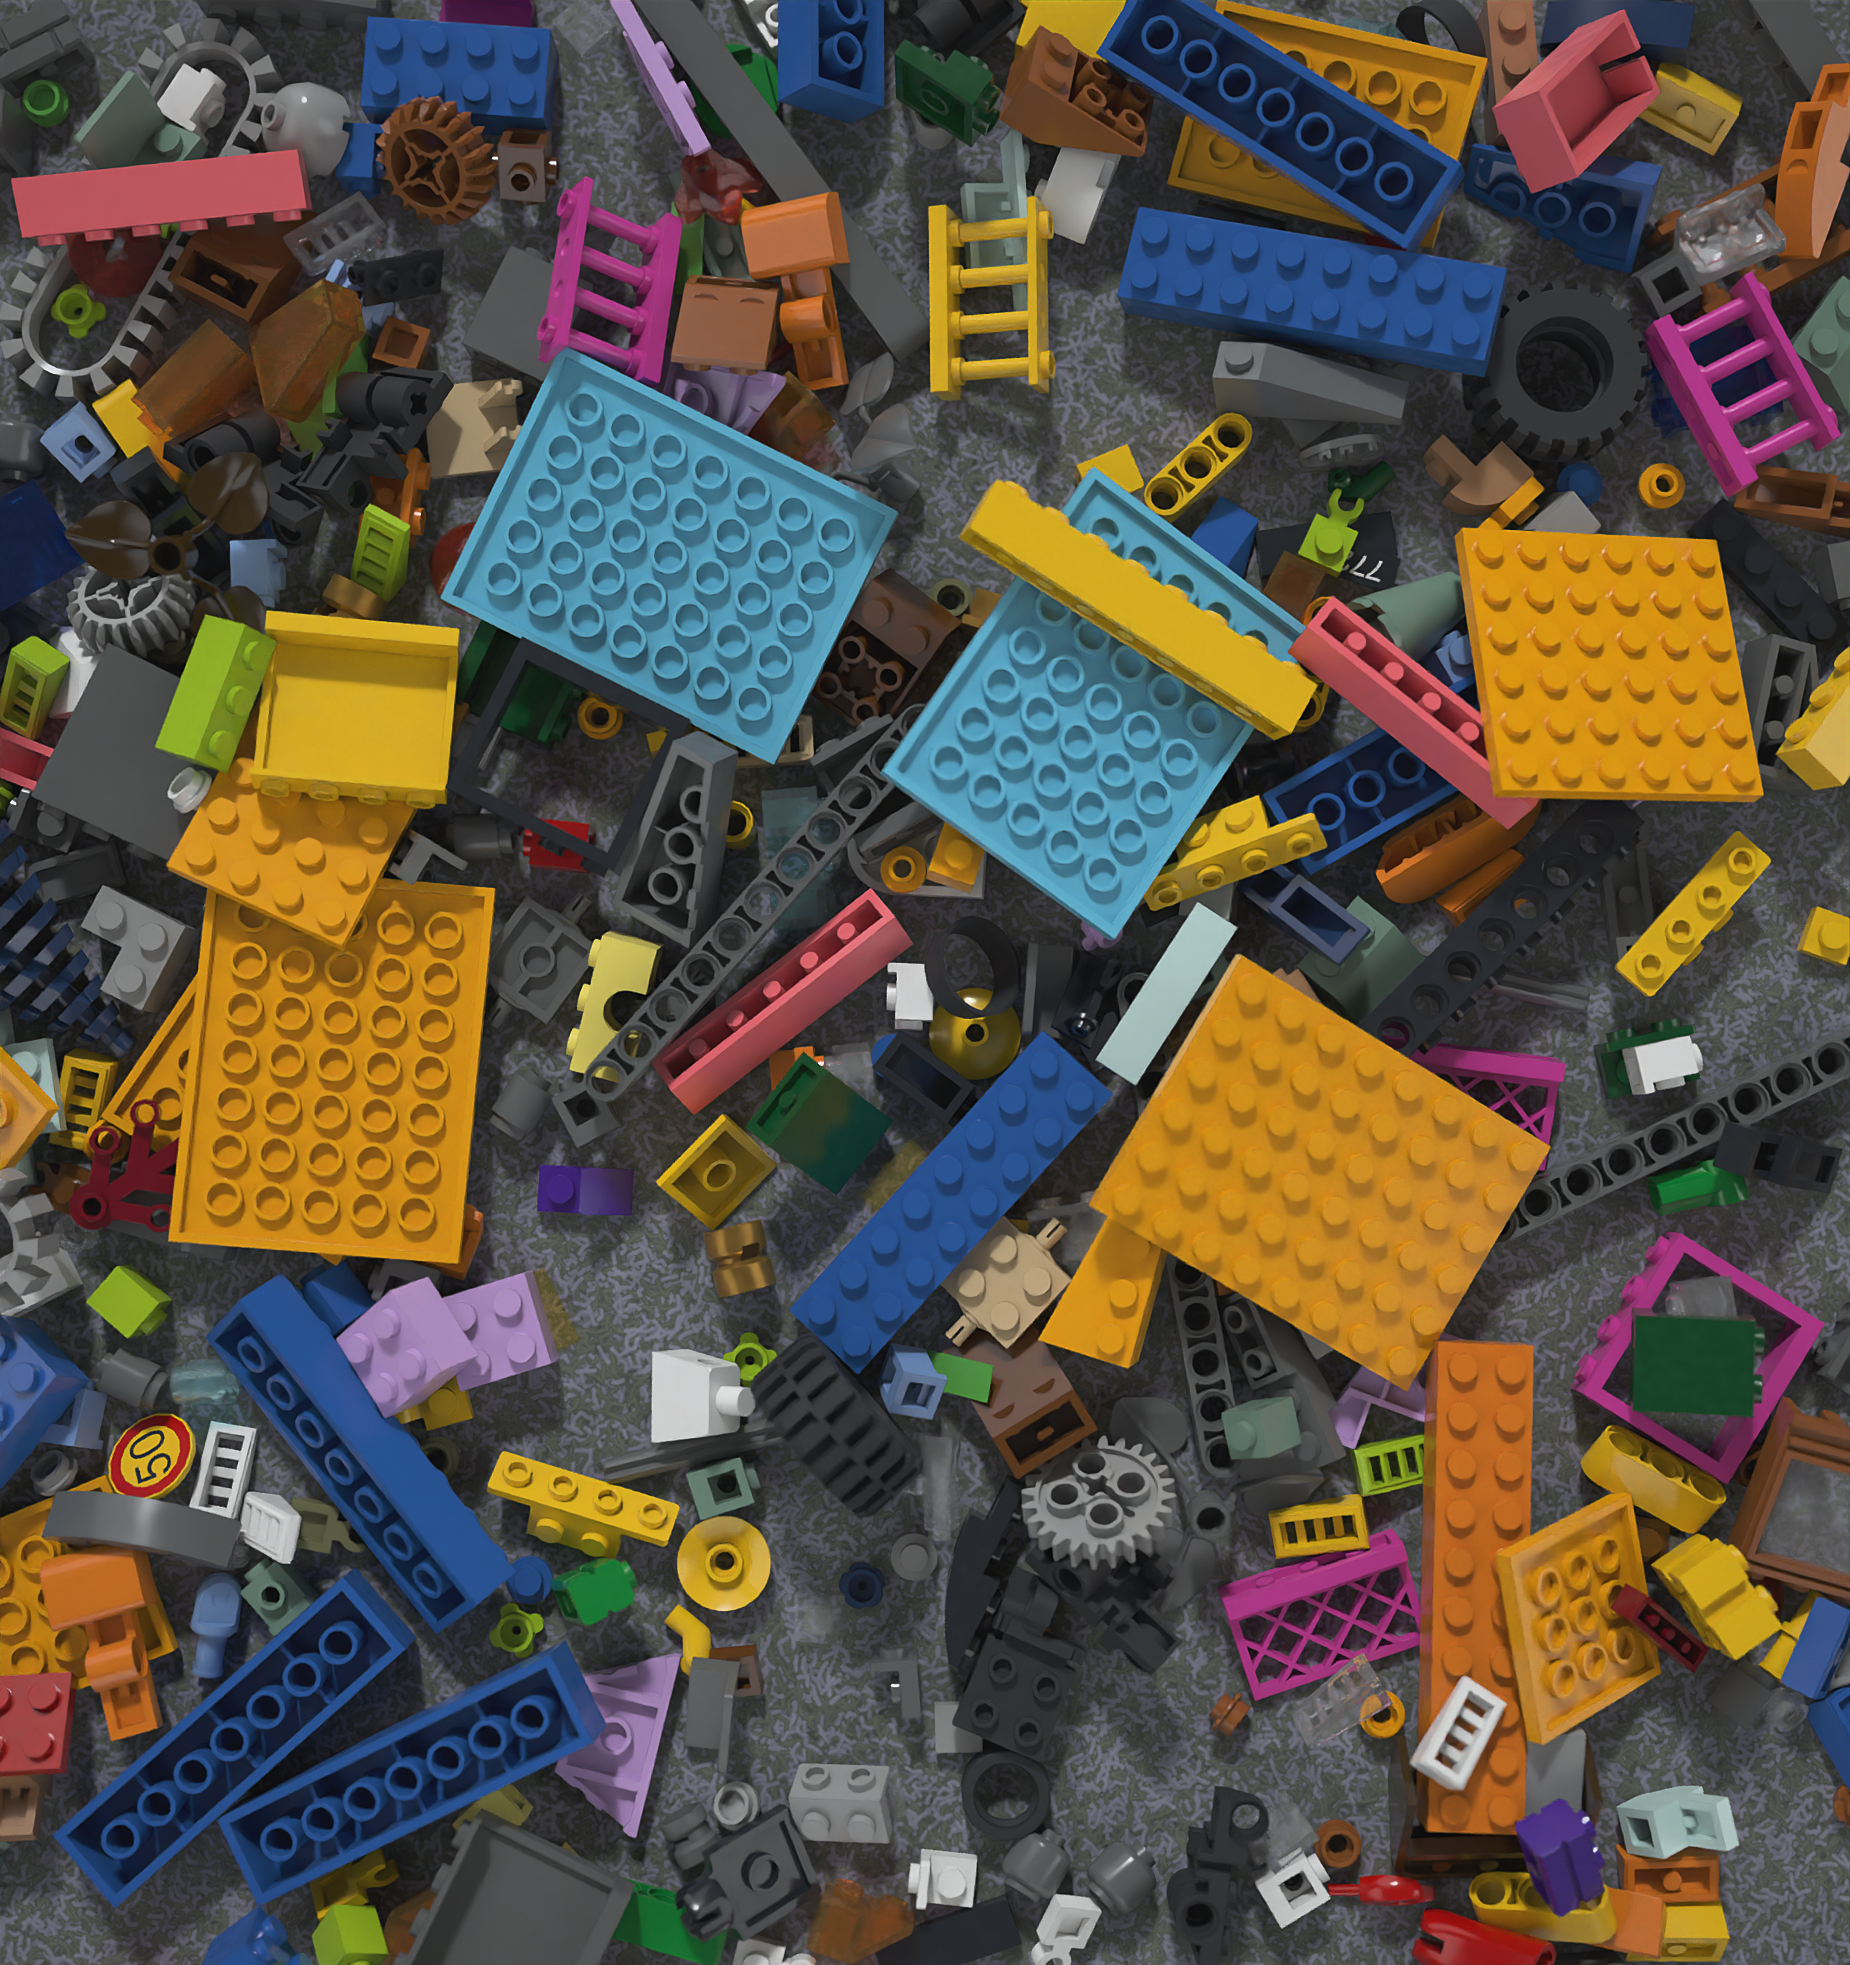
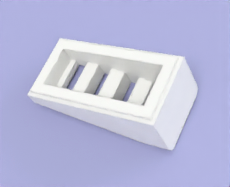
(241, 1475)
(269, 1525)
(1443, 1724)

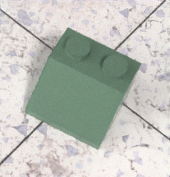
(1825, 345)
(1369, 972)

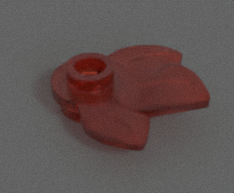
(716, 190)

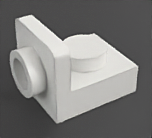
(943, 1878)

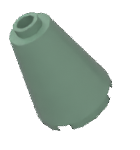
(1414, 613)

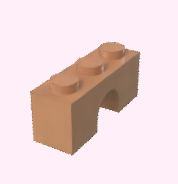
(1511, 53)

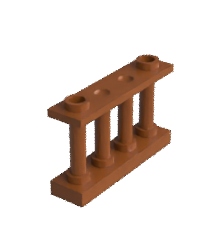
(1780, 278)

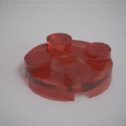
(117, 278)

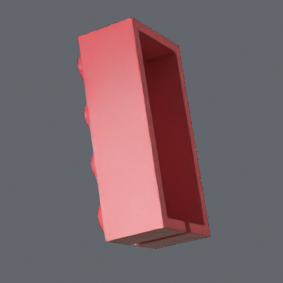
(1570, 108)

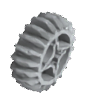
(130, 613)

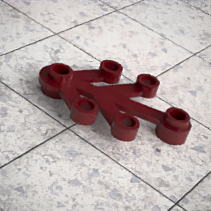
(141, 1174)

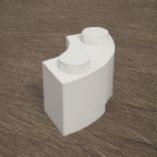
(1077, 190)

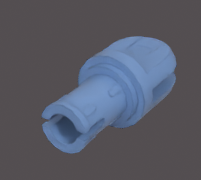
(214, 1620)

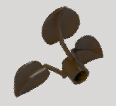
(226, 489)

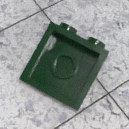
(951, 94)

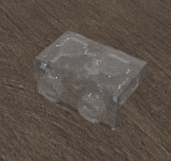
(1727, 235)
(1079, 1218)

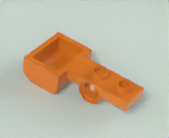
(799, 245)
(102, 1591)

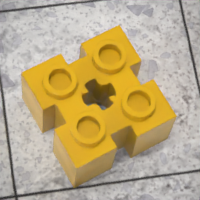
(1717, 1596)

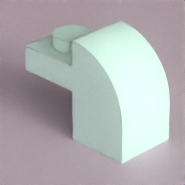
(1676, 1818)

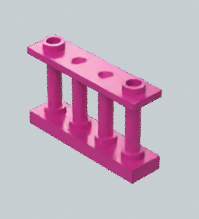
(651, 282)
(1714, 424)

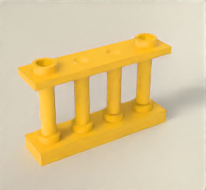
(950, 280)

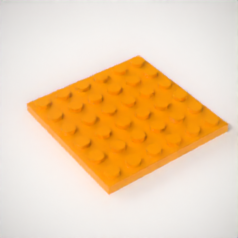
(1606, 667)

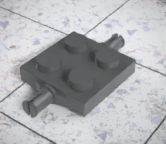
(538, 960)

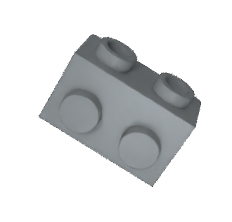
(841, 1803)

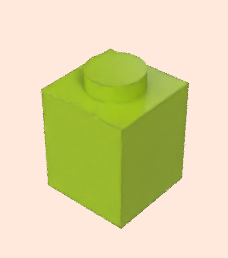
(130, 1302)
(350, 1936)

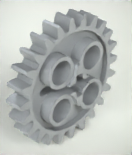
(1099, 1502)

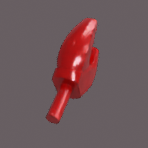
(1385, 1891)

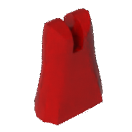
(1476, 1943)

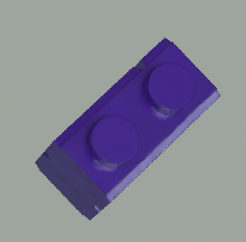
(1561, 1856)

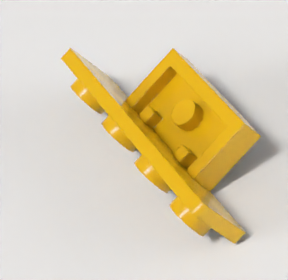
(1230, 848)
(1692, 914)
(579, 1508)

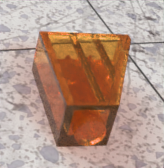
(305, 348)
(195, 383)

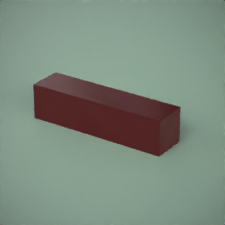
(1659, 1628)

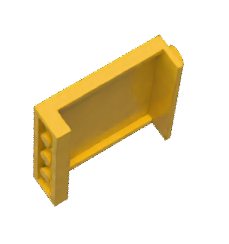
(357, 710)

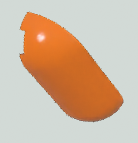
(1445, 849)

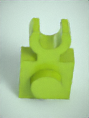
(1330, 539)

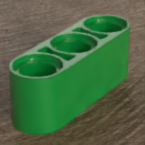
(656, 1924)

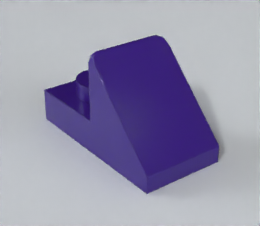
(585, 1190)

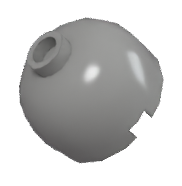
(307, 120)

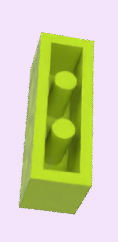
(216, 693)

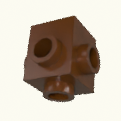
(526, 165)

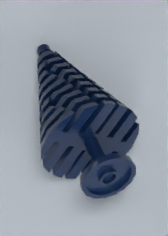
(53, 986)

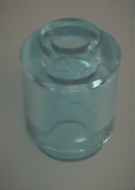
(204, 1383)

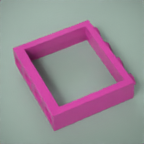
(1776, 1368)

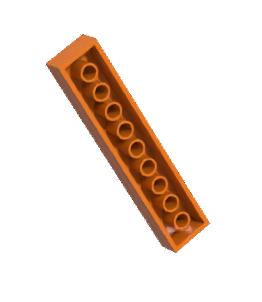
(1471, 1510)

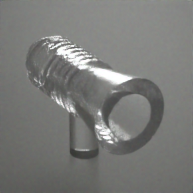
(940, 1485)

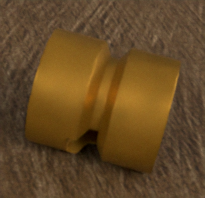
(350, 600)
(739, 1258)

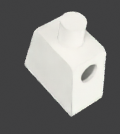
(696, 1396)

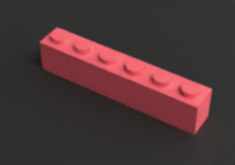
(162, 195)
(1404, 703)
(782, 1001)

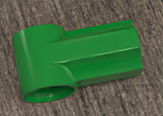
(1695, 1187)

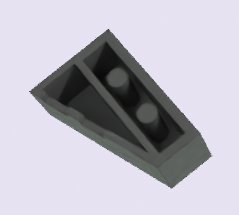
(1777, 686)

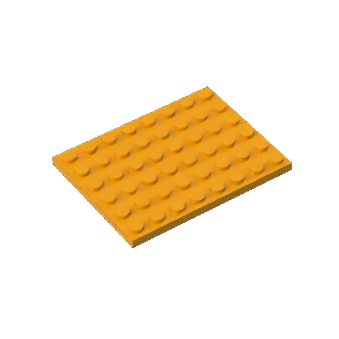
(336, 1080)
(1319, 1173)

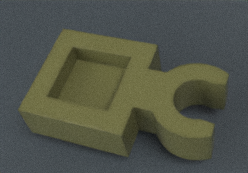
(322, 1525)

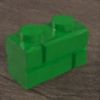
(594, 1590)

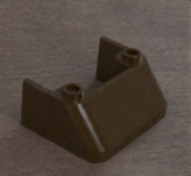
(1459, 1854)

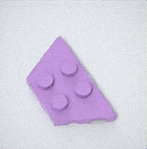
(655, 69)
(719, 394)
(621, 1761)

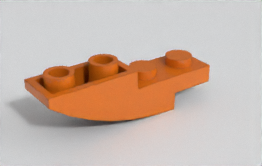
(1810, 165)

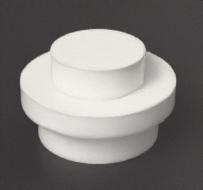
(189, 789)

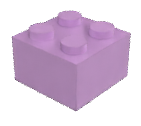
(505, 1329)
(406, 1347)

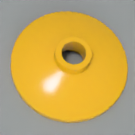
(980, 1058)
(717, 1586)

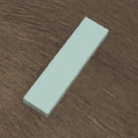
(1166, 993)

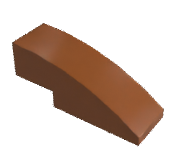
(1798, 500)

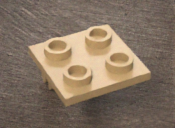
(474, 428)

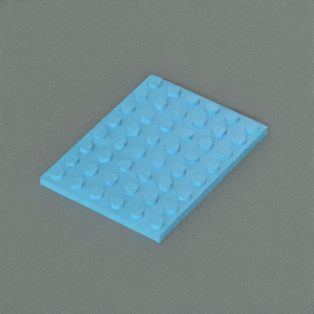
(669, 554)
(1073, 745)

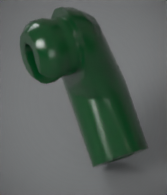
(1358, 486)

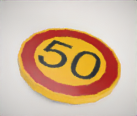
(152, 1456)

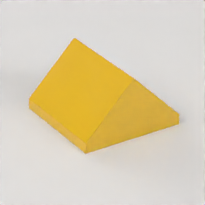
(717, 1172)

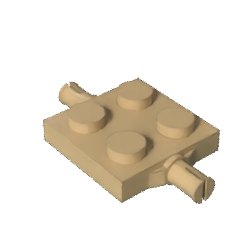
(1006, 1282)

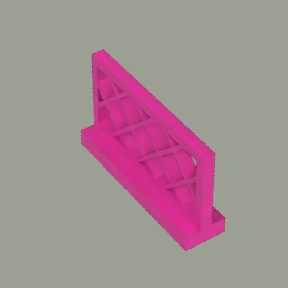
(1499, 1067)
(1311, 1577)

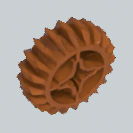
(415, 139)

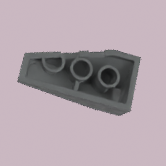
(1298, 383)

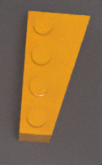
(1109, 1297)

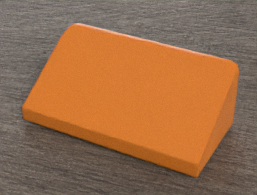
(1478, 885)
(1682, 1877)
(1639, 1922)

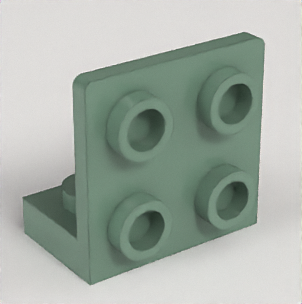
(134, 131)

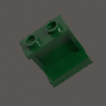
(541, 702)
(819, 1123)
(1694, 1363)

